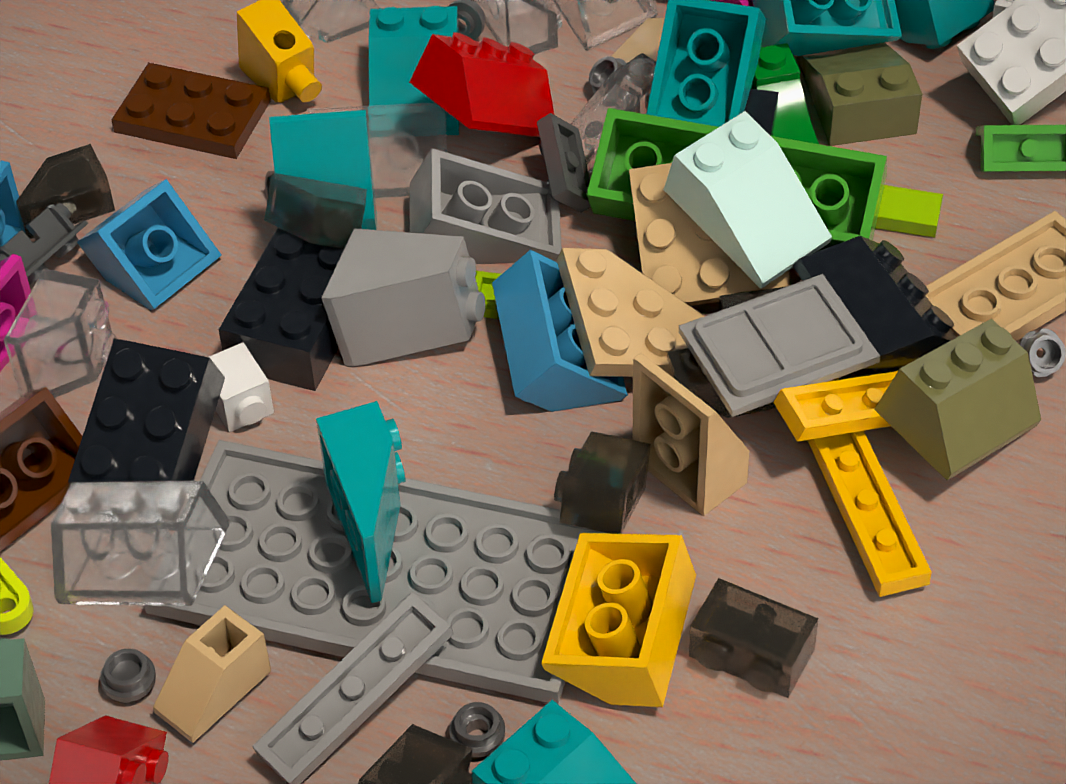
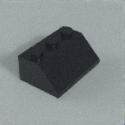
(882, 299)

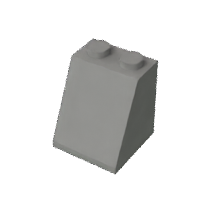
(401, 295)

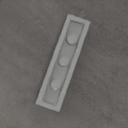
(353, 690)

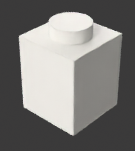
(245, 390)

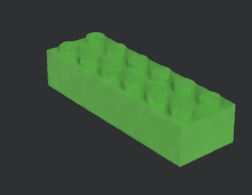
(839, 181)

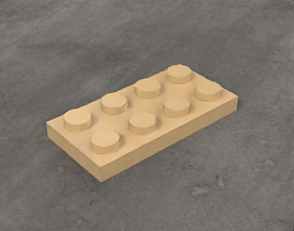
(1013, 282)

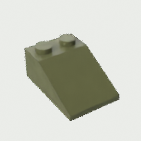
(863, 93)

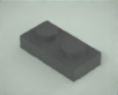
(564, 162)

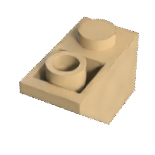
(212, 673)

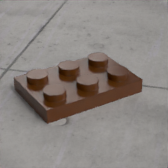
(191, 110)

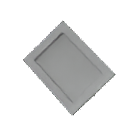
(778, 343)

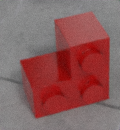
(110, 753)

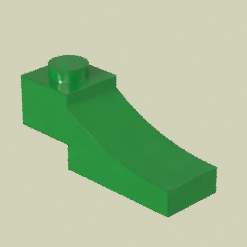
(780, 73)

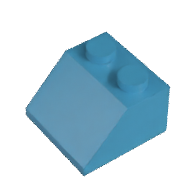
(150, 246)

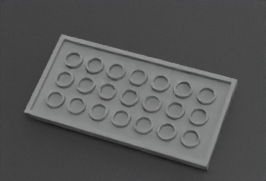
(469, 555)

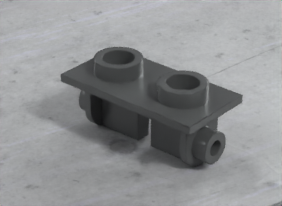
(53, 235)

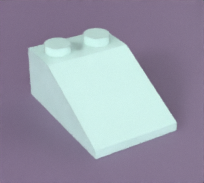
(747, 199)

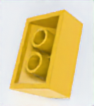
(621, 616)

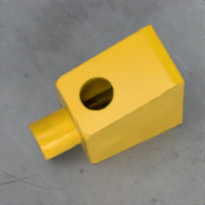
(276, 51)

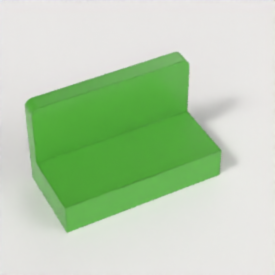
(1022, 147)

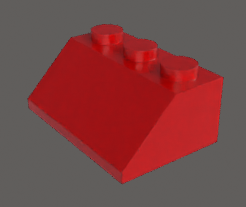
(485, 83)

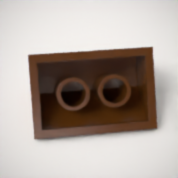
(35, 461)

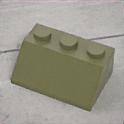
(963, 399)

